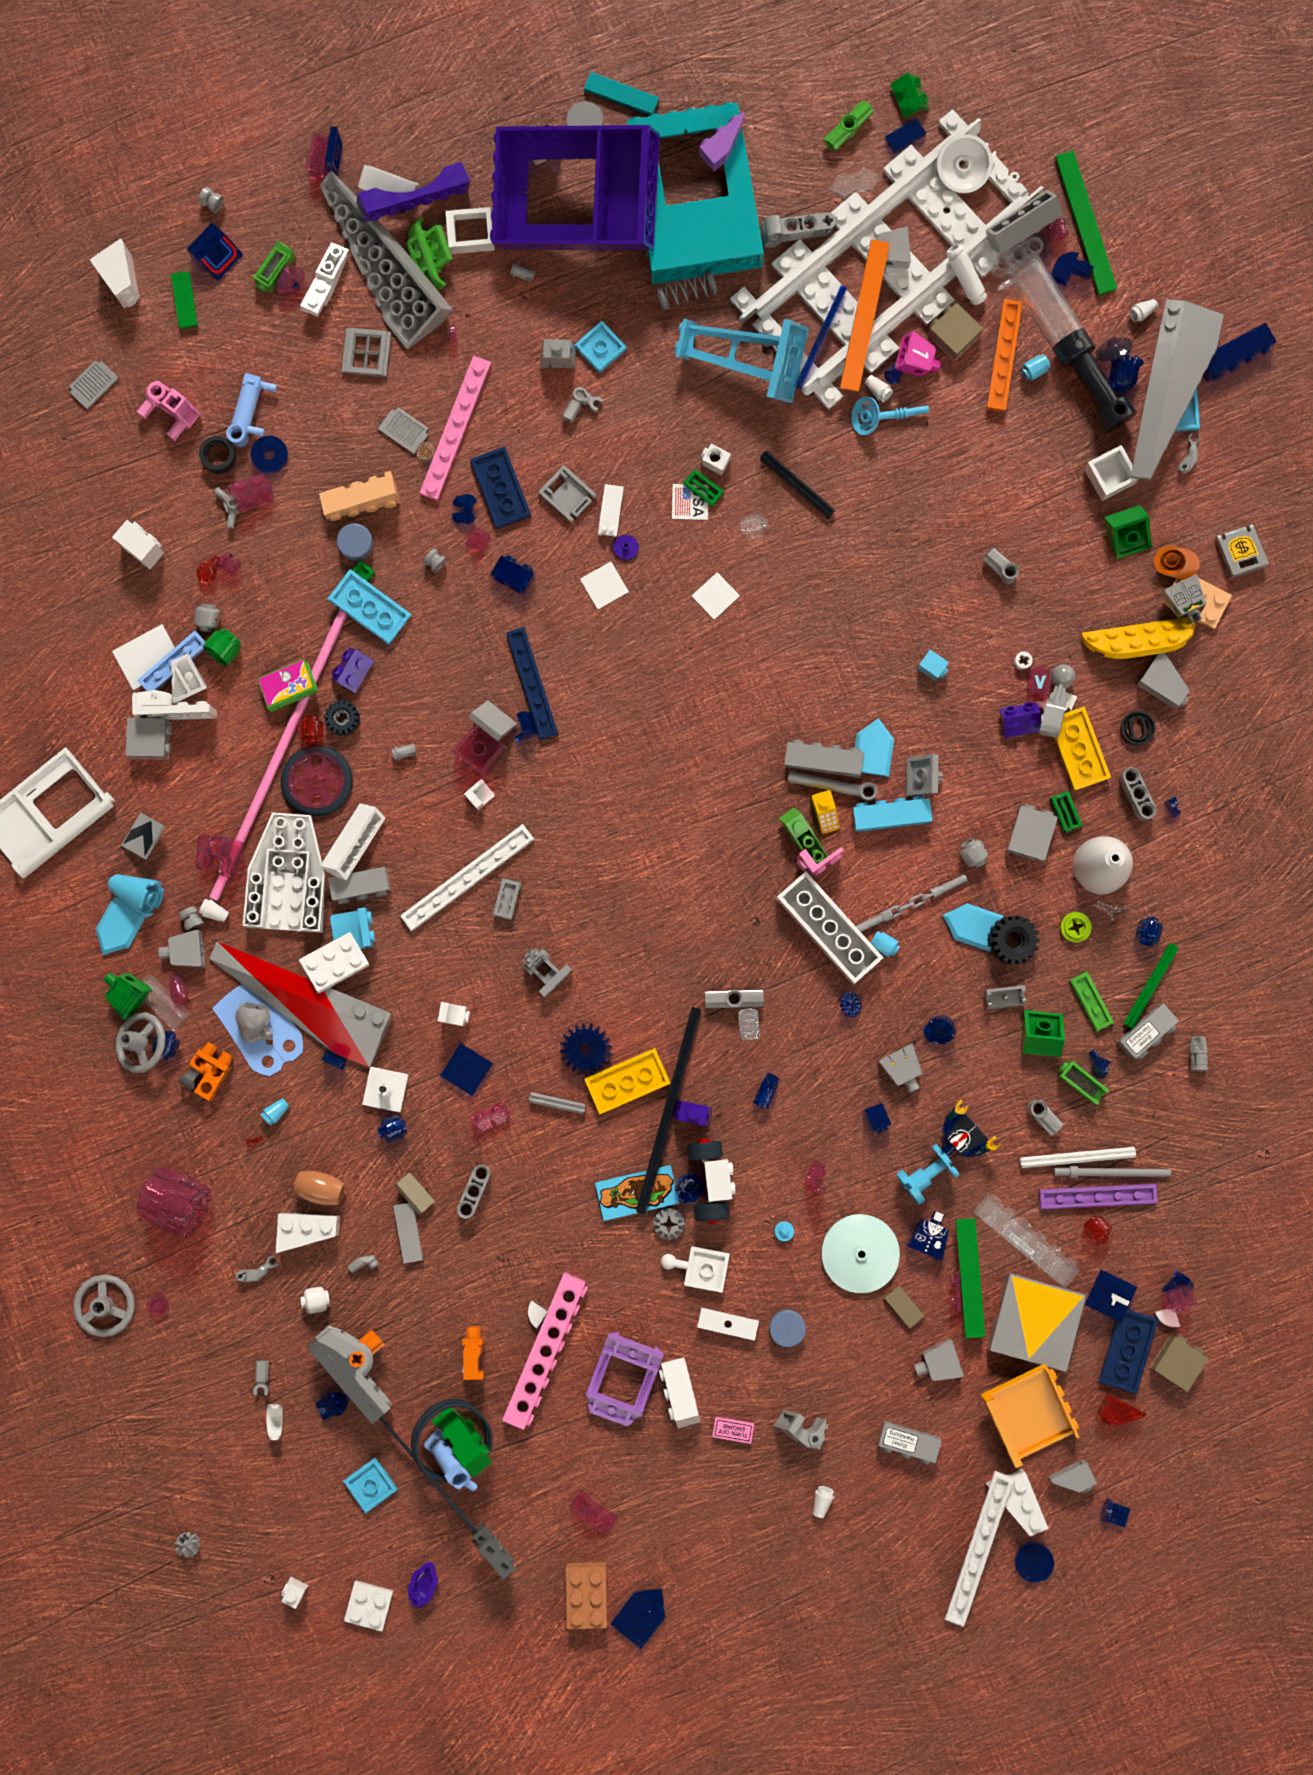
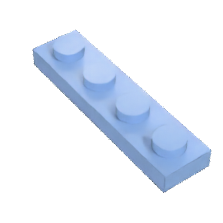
(161, 671)

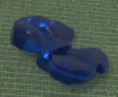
(466, 503)

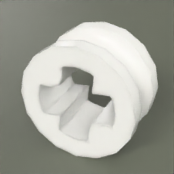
(1022, 666)

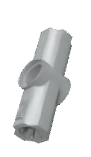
(747, 998)

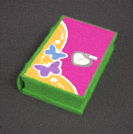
(287, 685)

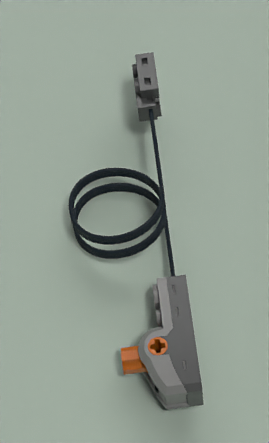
(334, 1352)

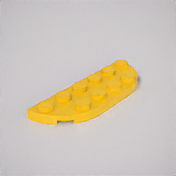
(1140, 638)

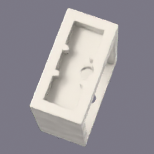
(468, 246)

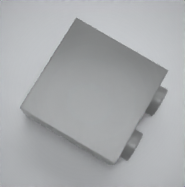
(148, 738)

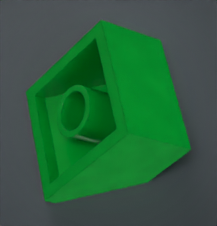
(1129, 531)
(1042, 1033)

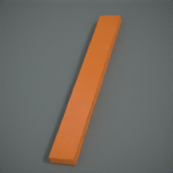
(864, 315)

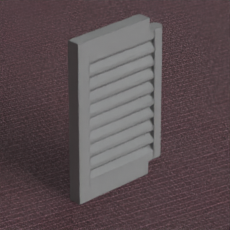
(93, 383)
(404, 429)

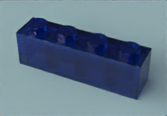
(1240, 350)

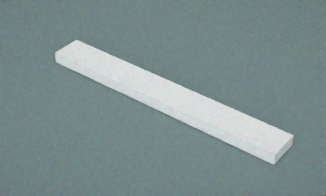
(467, 877)
(979, 1548)

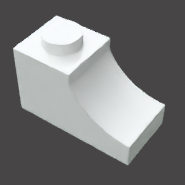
(453, 1014)

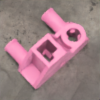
(173, 404)

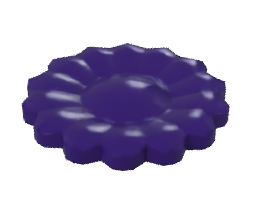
(625, 547)

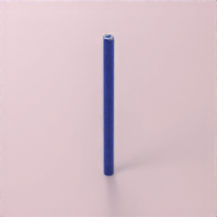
(820, 338)

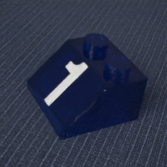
(1111, 1295)

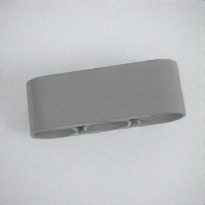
(1137, 784)
(467, 1198)

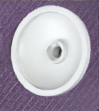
(977, 162)

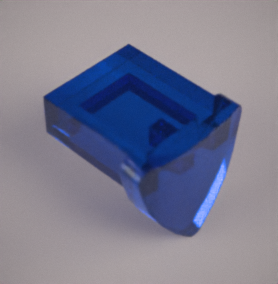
(527, 726)
(335, 1060)
(1177, 1280)
(332, 1405)
(1114, 1513)

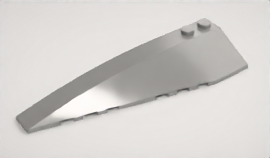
(1182, 355)

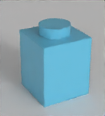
(933, 665)

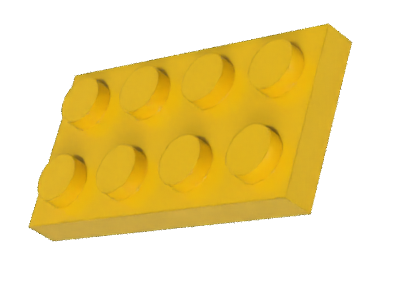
(1081, 750)
(627, 1081)

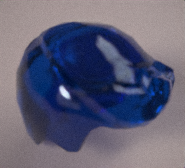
(940, 1030)

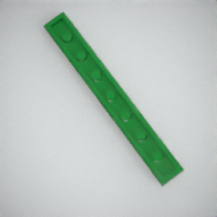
(1085, 222)

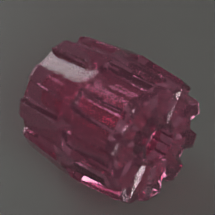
(174, 1202)

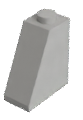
(1164, 682)

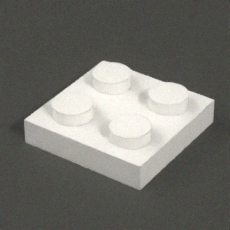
(368, 1605)

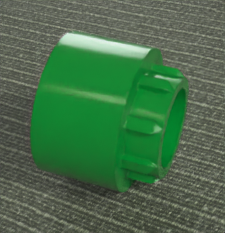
(222, 646)

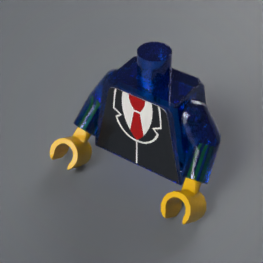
(964, 1135)

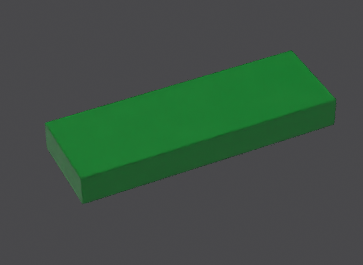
(184, 300)

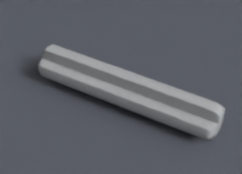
(557, 1103)

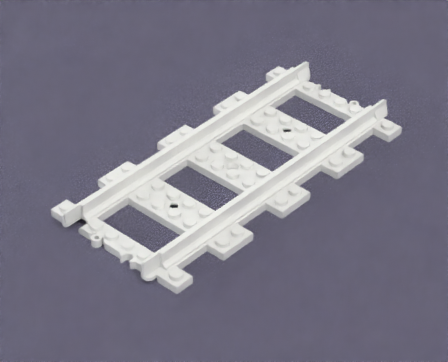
(857, 224)

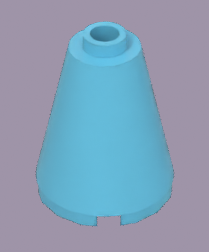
(137, 892)

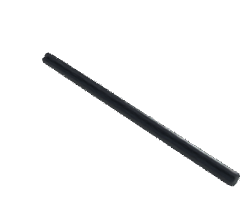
(668, 1110)

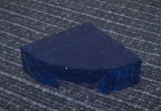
(1172, 806)

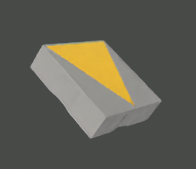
(1036, 1322)

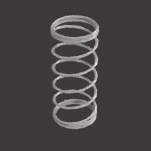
(664, 301)

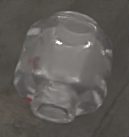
(754, 526)

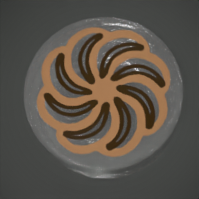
(425, 452)

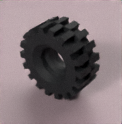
(1026, 944)

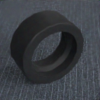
(217, 440)

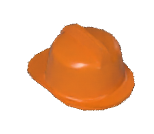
(1176, 562)

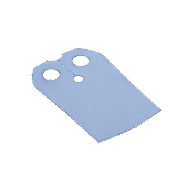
(280, 1025)

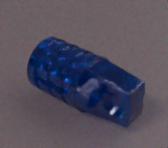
(766, 1091)

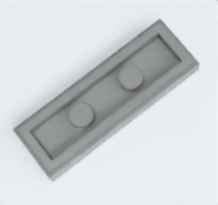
(408, 1233)

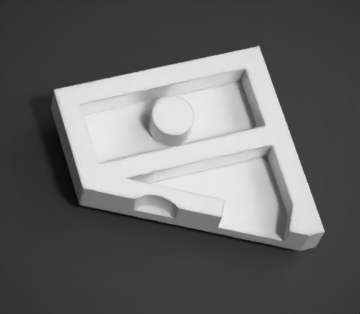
(185, 678)

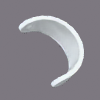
(274, 1421)

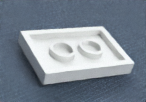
(334, 962)

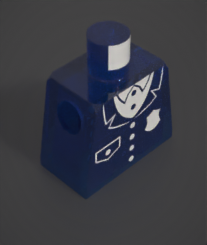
(930, 1236)

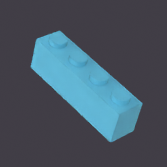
(892, 815)

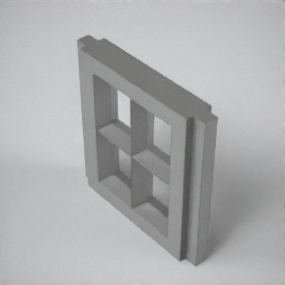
(383, 354)

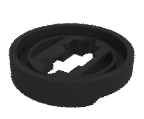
(1143, 717)

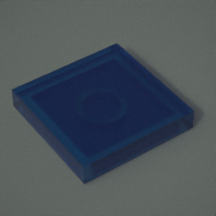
(334, 150)
(466, 1069)

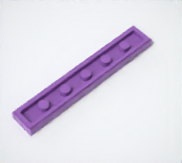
(1098, 1196)

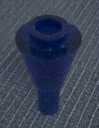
(892, 375)

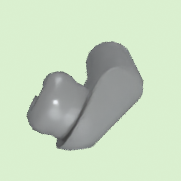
(362, 1261)

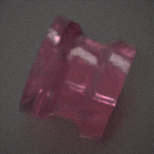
(1058, 230)
(229, 564)

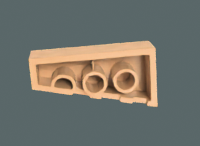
(360, 497)

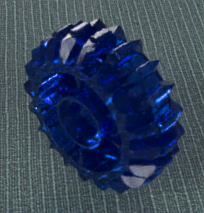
(597, 1053)

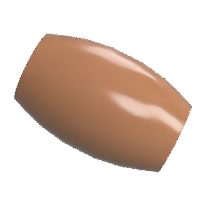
(319, 1188)

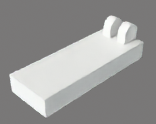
(610, 510)

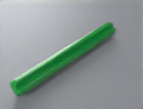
(1151, 985)

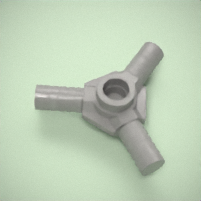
(230, 506)

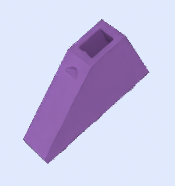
(719, 147)

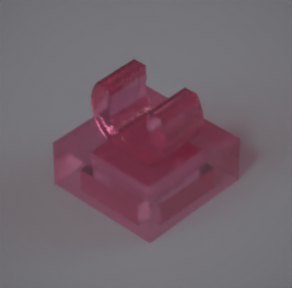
(477, 539)

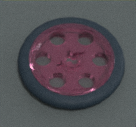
(329, 758)

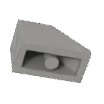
(1075, 1477)

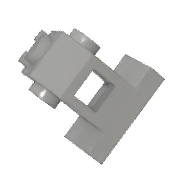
(534, 959)
(791, 1424)

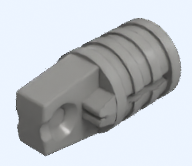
(1198, 1054)

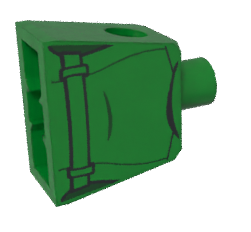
(126, 993)

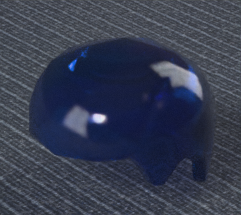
(688, 1188)

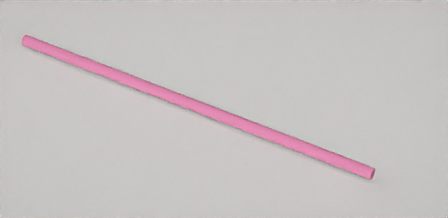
(282, 746)

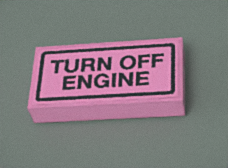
(733, 1430)

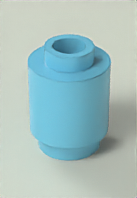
(1035, 367)
(885, 944)

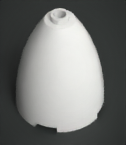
(1102, 864)

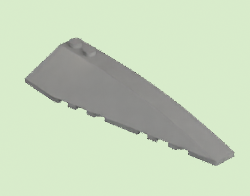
(401, 289)

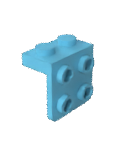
(357, 924)

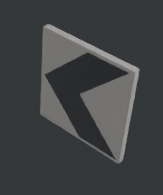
(143, 836)

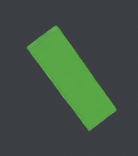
(1091, 1001)

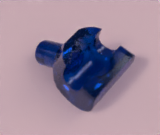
(1099, 1067)

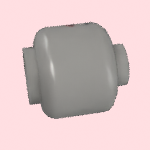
(206, 617)
(973, 853)

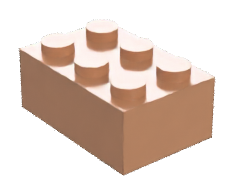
(586, 1595)

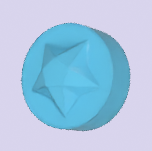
(784, 1231)

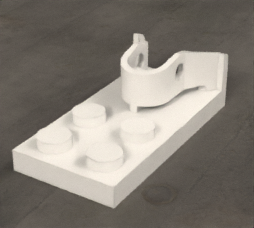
(146, 706)

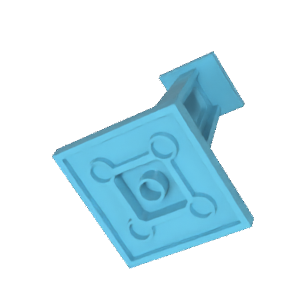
(787, 360)

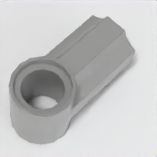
(1000, 564)
(1045, 1117)

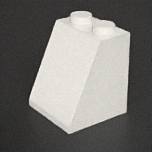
(118, 272)

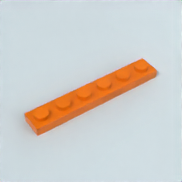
(1004, 355)

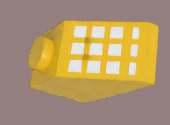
(825, 811)

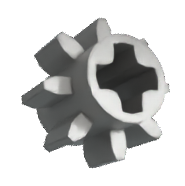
(187, 1544)

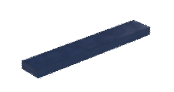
(532, 683)

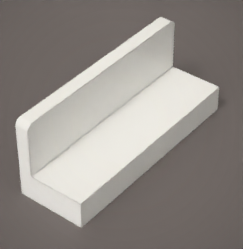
(376, 178)

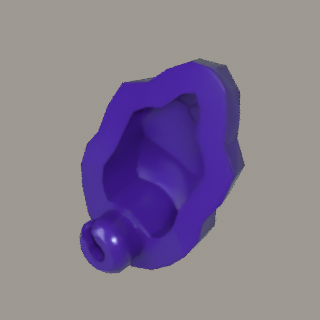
(422, 1585)

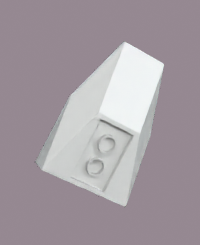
(286, 877)

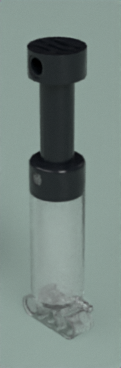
(1061, 328)

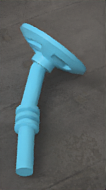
(874, 417)

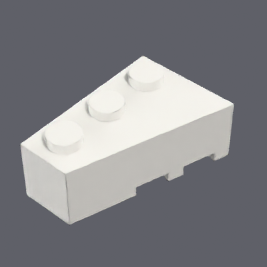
(679, 1392)

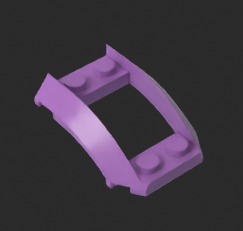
(635, 1354)

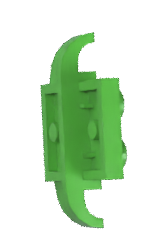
(429, 251)

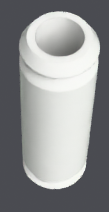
(966, 274)

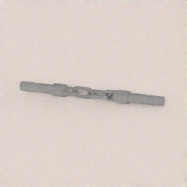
(934, 892)

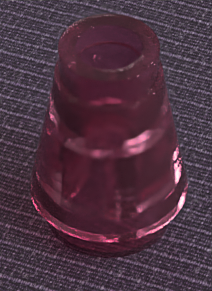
(178, 989)

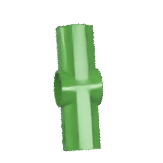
(854, 118)

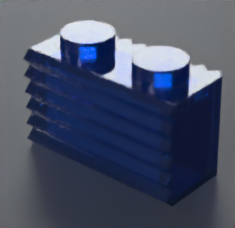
(512, 574)

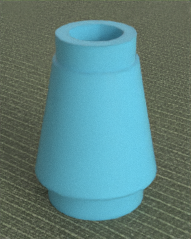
(274, 1112)

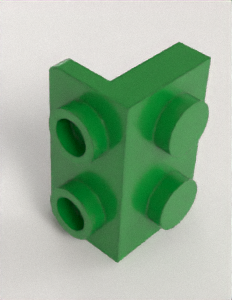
(909, 94)

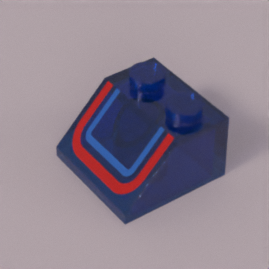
(214, 252)

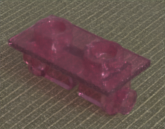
(497, 1112)

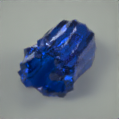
(1125, 372)

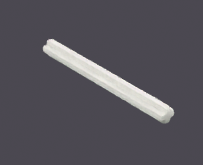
(1077, 1157)

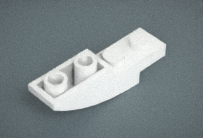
(325, 280)

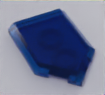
(640, 1616)

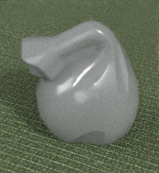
(253, 1022)

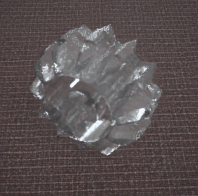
(749, 1024)

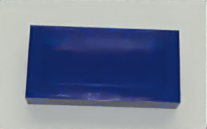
(905, 136)

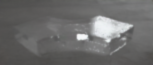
(848, 184)

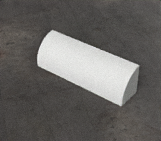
(353, 841)

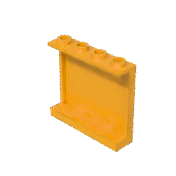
(1030, 1413)

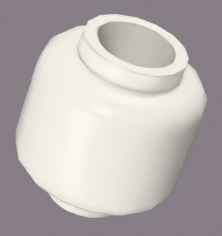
(315, 1300)

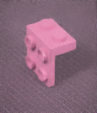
(807, 864)

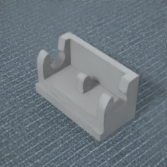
(1005, 997)

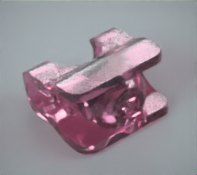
(225, 849)

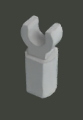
(261, 1376)

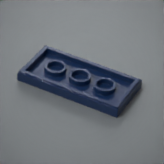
(500, 487)
(1128, 1351)

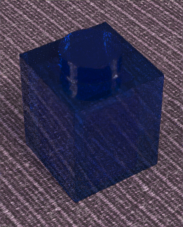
(877, 1118)

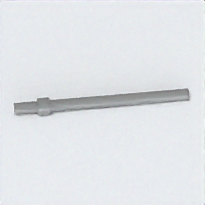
(1074, 1172)

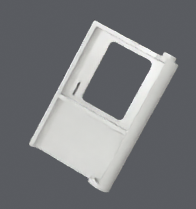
(26, 833)

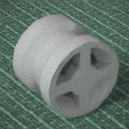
(434, 560)

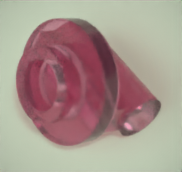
(158, 1304)

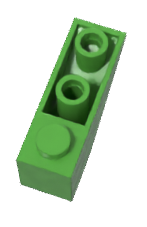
(802, 834)

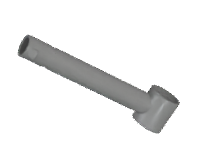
(832, 785)

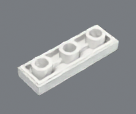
(740, 1326)

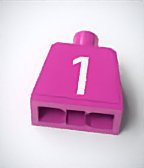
(916, 355)

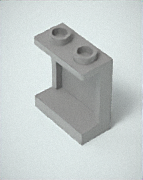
(1032, 833)

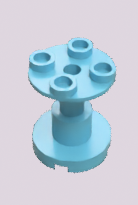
(921, 1178)

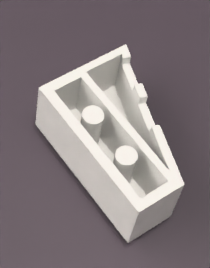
(302, 1229)
(1023, 1504)

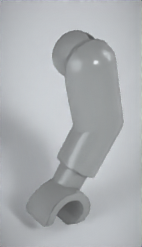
(1192, 457)
(256, 1274)

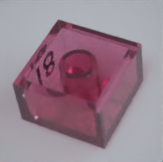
(479, 750)

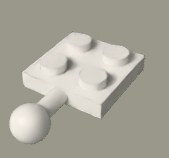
(704, 1269)

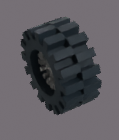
(335, 711)

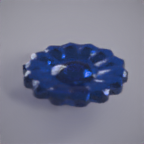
(850, 1004)

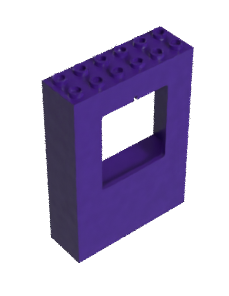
(622, 192)

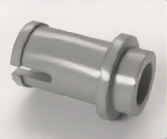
(521, 272)
(404, 751)

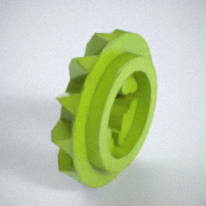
(1078, 918)

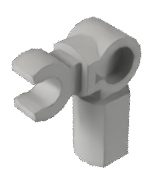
(580, 396)

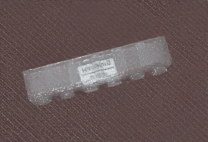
(1025, 1240)

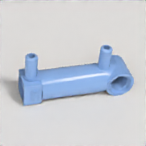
(245, 409)
(451, 1467)

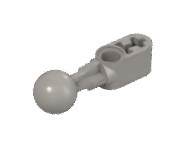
(1062, 677)

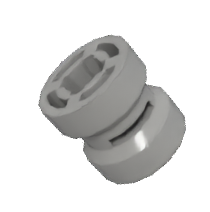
(210, 199)
(190, 918)

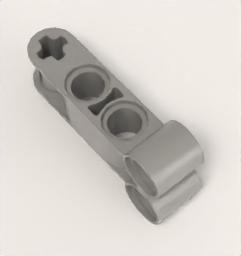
(775, 228)

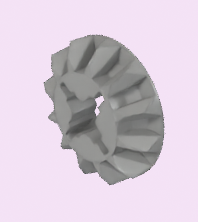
(675, 1217)

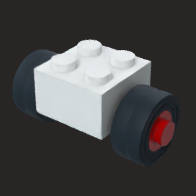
(717, 1180)

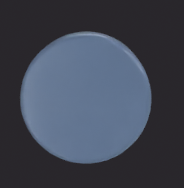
(355, 542)
(787, 1328)

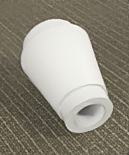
(1142, 310)
(879, 388)
(213, 911)
(822, 1501)

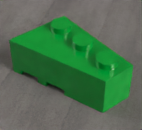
(464, 1440)

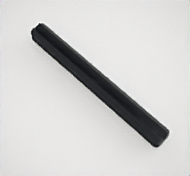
(797, 484)

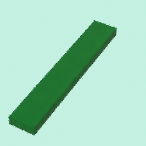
(970, 1278)

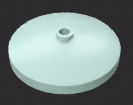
(841, 1251)

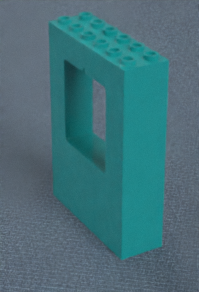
(708, 233)

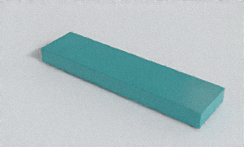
(621, 94)

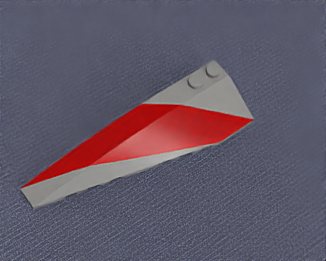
(331, 1017)

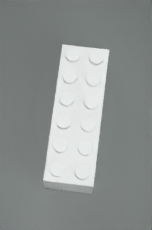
(829, 928)

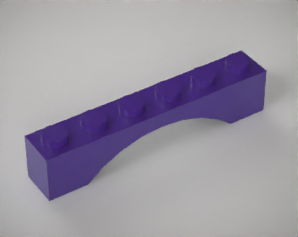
(378, 203)

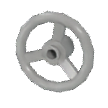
(138, 1042)
(109, 1308)

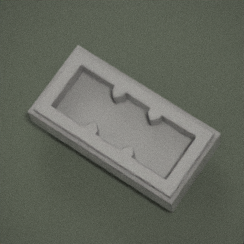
(506, 899)

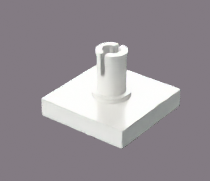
(385, 1089)

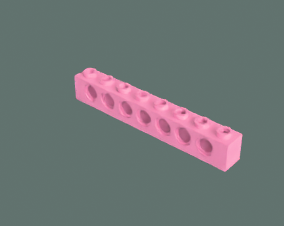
(513, 1414)

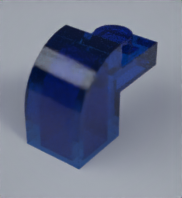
(1067, 265)

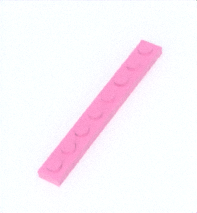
(455, 428)

